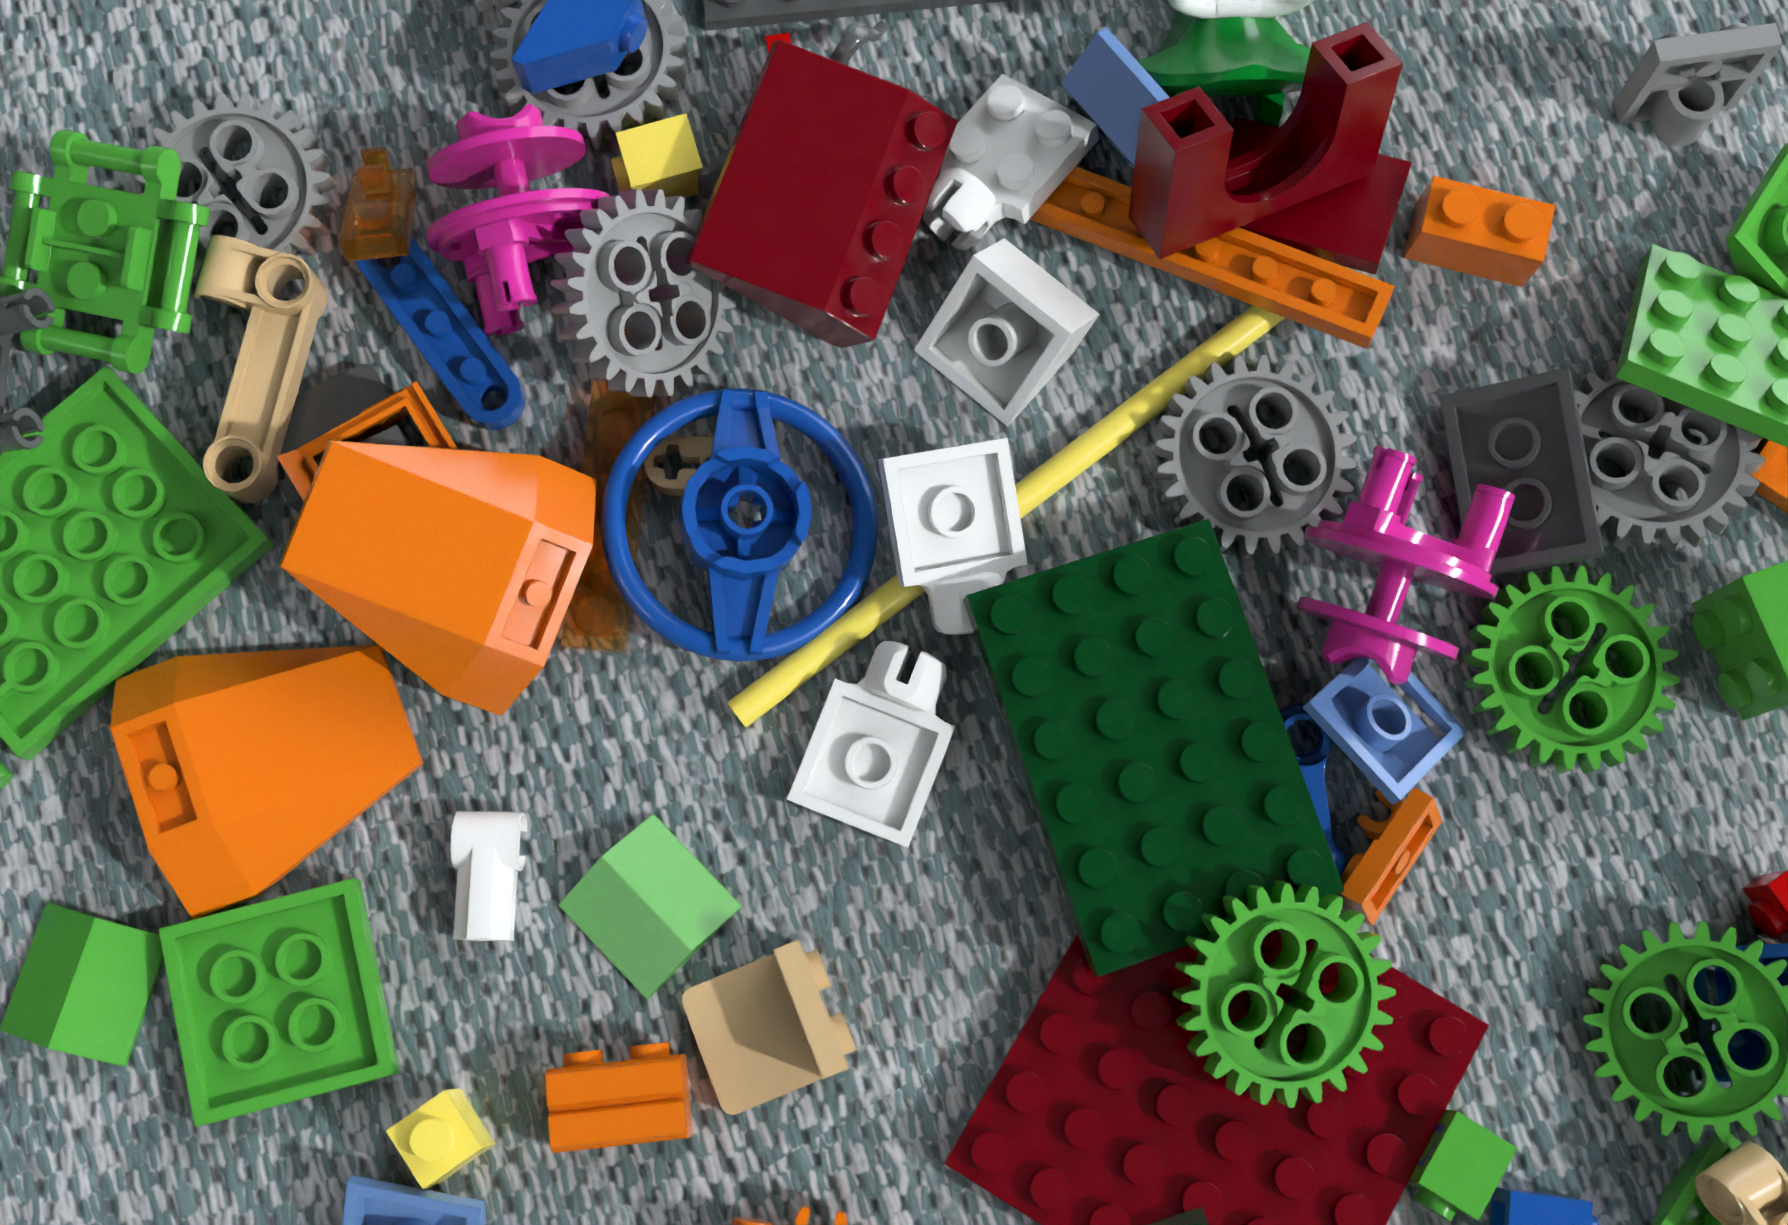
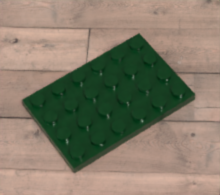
(1149, 742)

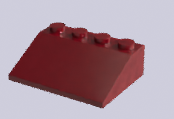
(822, 194)

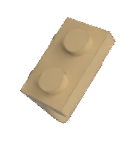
(767, 1028)

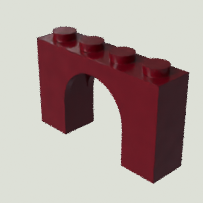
(1333, 136)

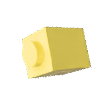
(659, 158)
(440, 1137)

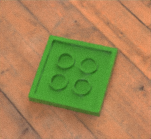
(1709, 343)
(278, 1002)

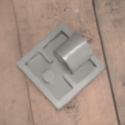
(1695, 73)

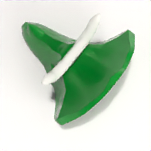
(1232, 52)

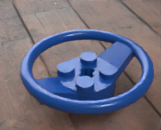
(738, 560)

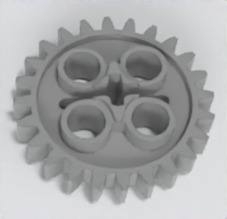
(630, 95)
(279, 158)
(642, 294)
(1305, 435)
(1635, 501)

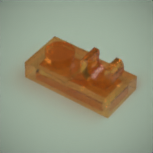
(378, 209)

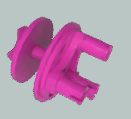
(520, 225)
(1378, 537)

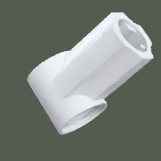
(488, 863)

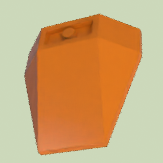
(447, 558)
(256, 761)

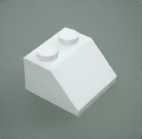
(1005, 330)

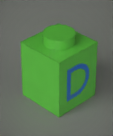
(1460, 1167)

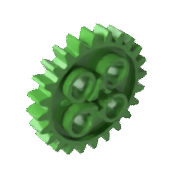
(1617, 706)
(1334, 1022)
(1640, 1057)

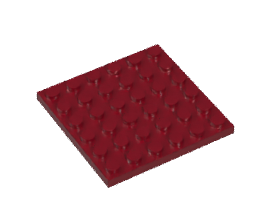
(1122, 1126)

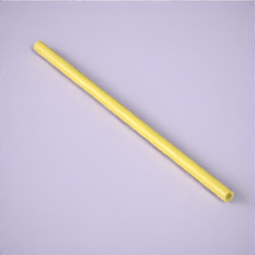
(1030, 492)

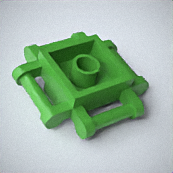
(104, 249)

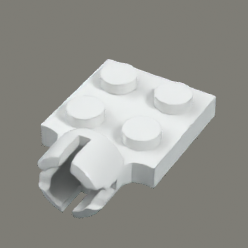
(1005, 161)
(953, 524)
(877, 747)

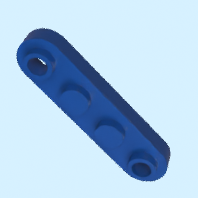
(447, 337)

